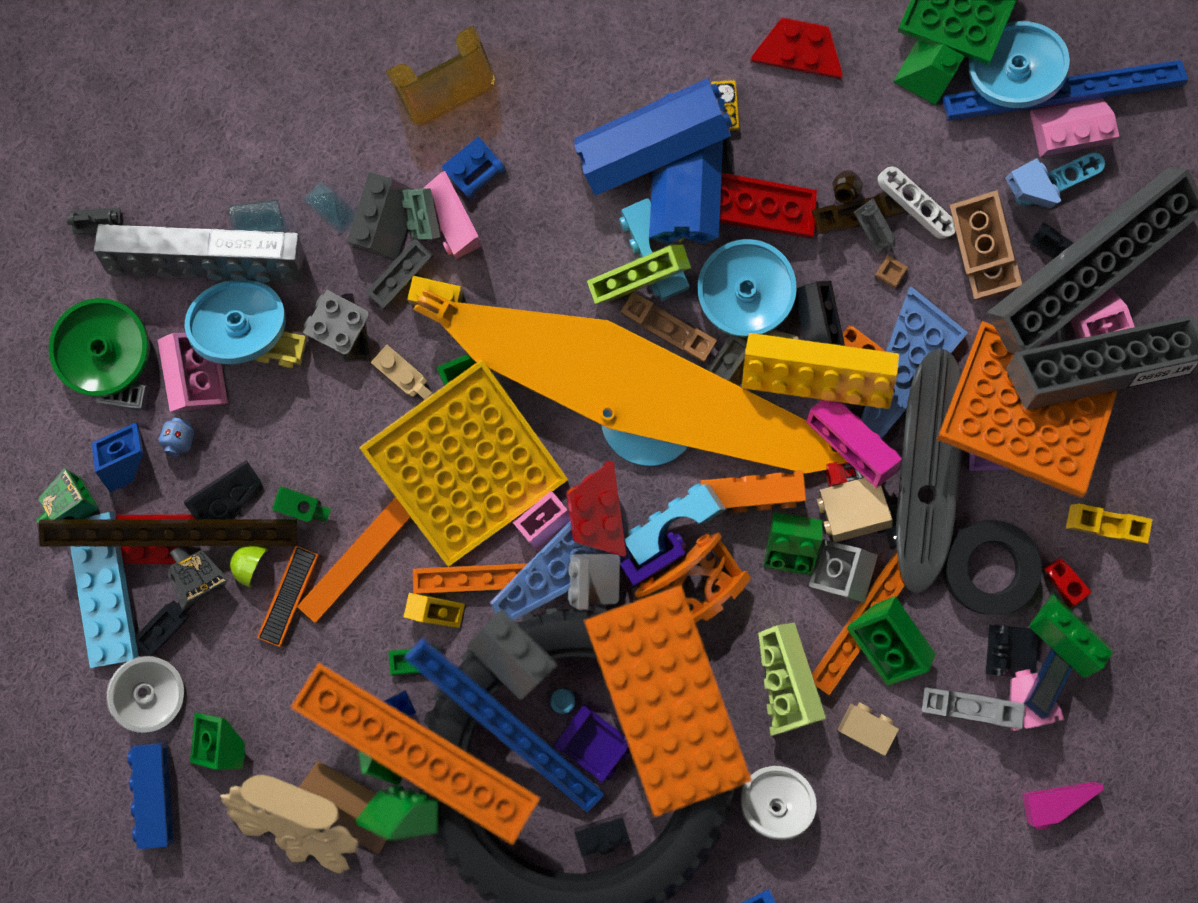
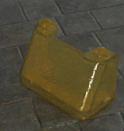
(446, 85)

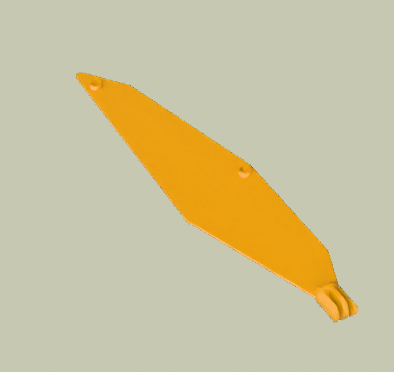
(645, 388)

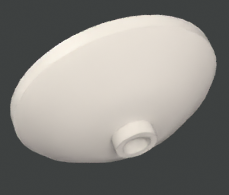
(161, 699)
(783, 789)

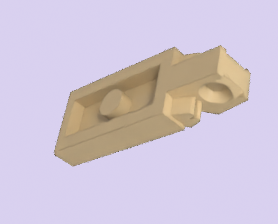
(401, 372)

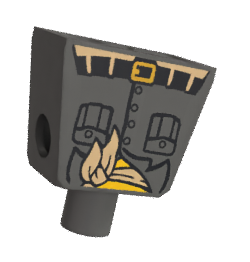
(194, 576)

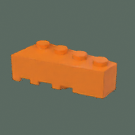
(759, 491)

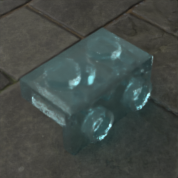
(257, 216)

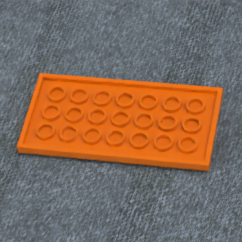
(667, 700)

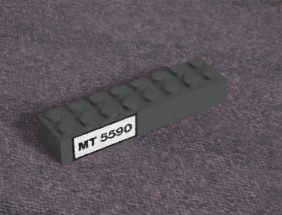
(200, 253)
(1105, 362)

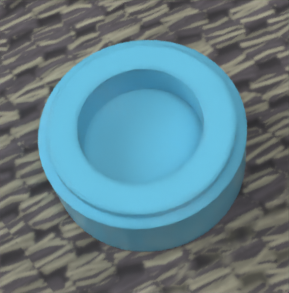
(562, 701)

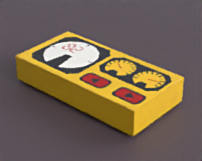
(729, 94)

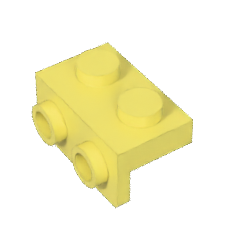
(287, 350)

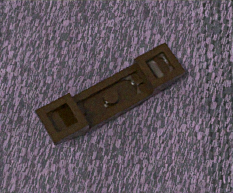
(842, 217)

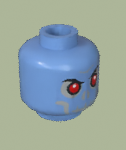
(176, 436)

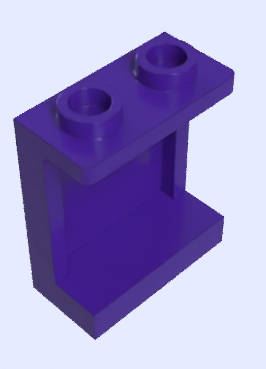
(676, 551)
(593, 743)

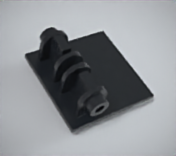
(1011, 650)

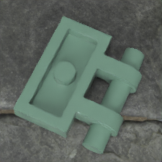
(421, 213)

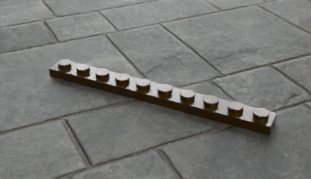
(166, 532)

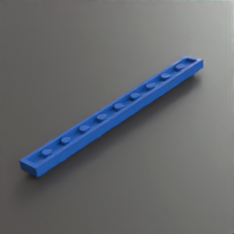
(1078, 89)
(504, 724)

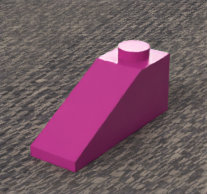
(1055, 804)

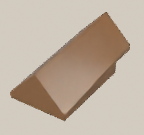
(986, 246)
(348, 797)

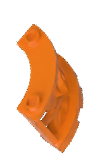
(729, 585)

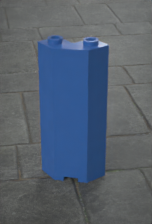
(653, 136)
(688, 196)

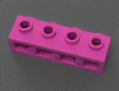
(854, 441)

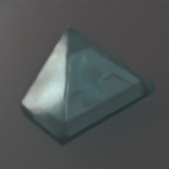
(329, 205)

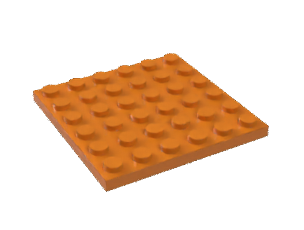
(1044, 443)

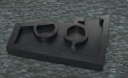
(224, 494)

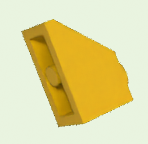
(434, 610)

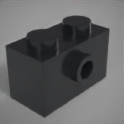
(602, 835)

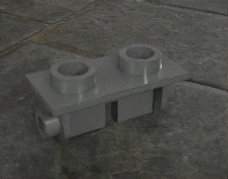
(87, 220)
(875, 226)

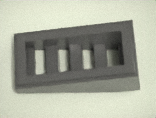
(141, 401)

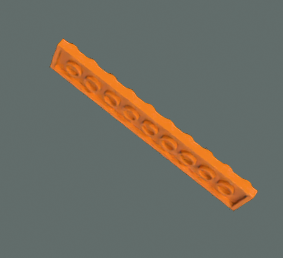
(415, 752)

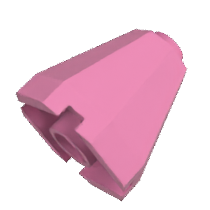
(1019, 690)

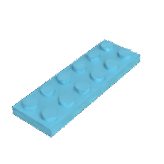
(104, 603)

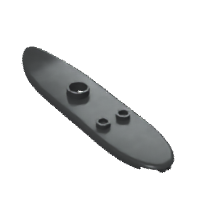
(922, 528)

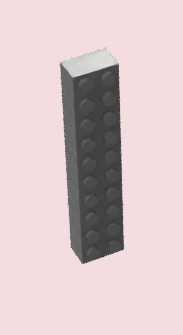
(1096, 261)

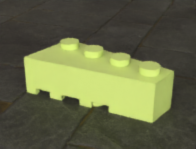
(788, 680)

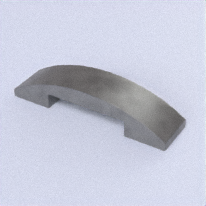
(973, 707)

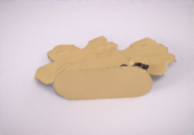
(293, 818)

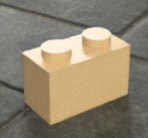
(868, 729)

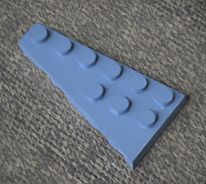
(916, 333)
(544, 575)

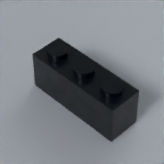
(819, 313)

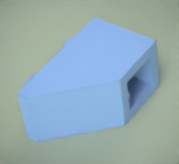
(1032, 185)

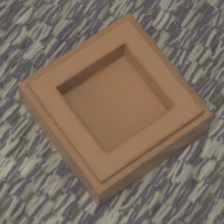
(891, 271)

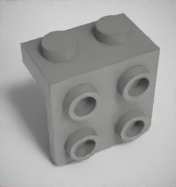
(336, 322)
(593, 579)

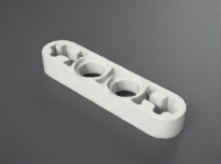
(919, 198)

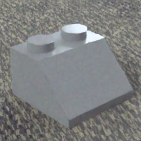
(843, 570)

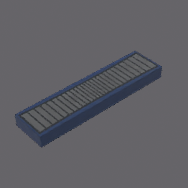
(1048, 685)

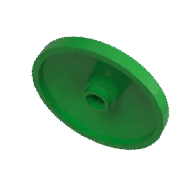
(99, 347)

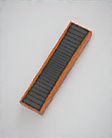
(288, 596)

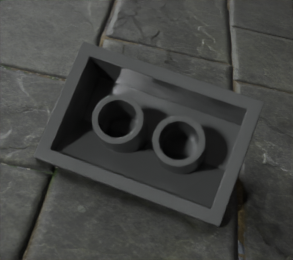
(380, 218)
(511, 654)

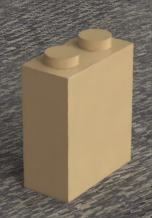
(854, 509)

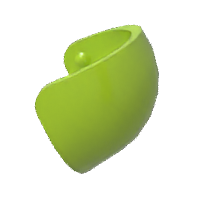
(244, 563)

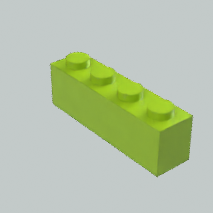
(639, 274)

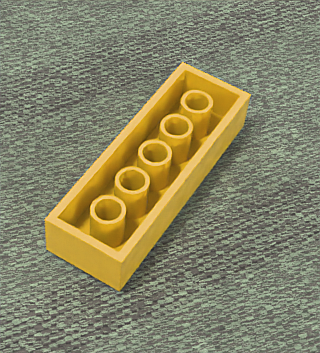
(820, 370)

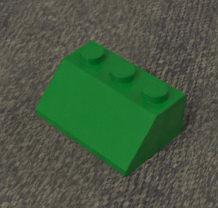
(1071, 637)
(892, 642)
(399, 814)

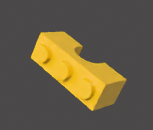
(1108, 524)

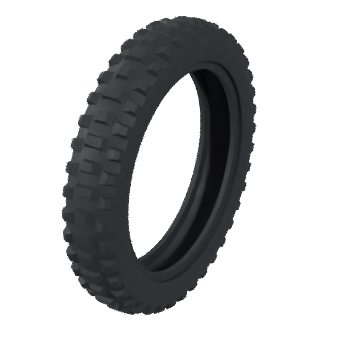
(511, 879)

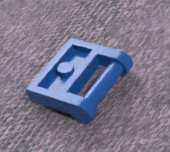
(468, 162)

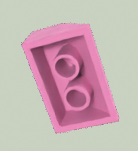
(1074, 126)
(452, 218)
(188, 377)

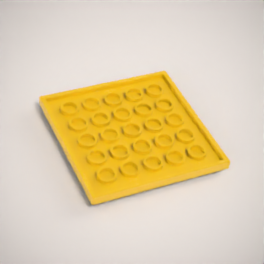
(464, 463)

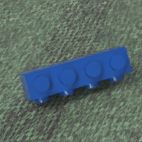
(151, 795)

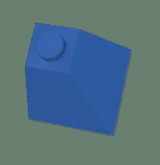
(118, 457)

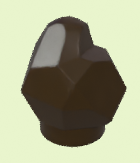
(847, 186)

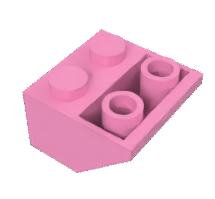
(1102, 316)
(543, 521)

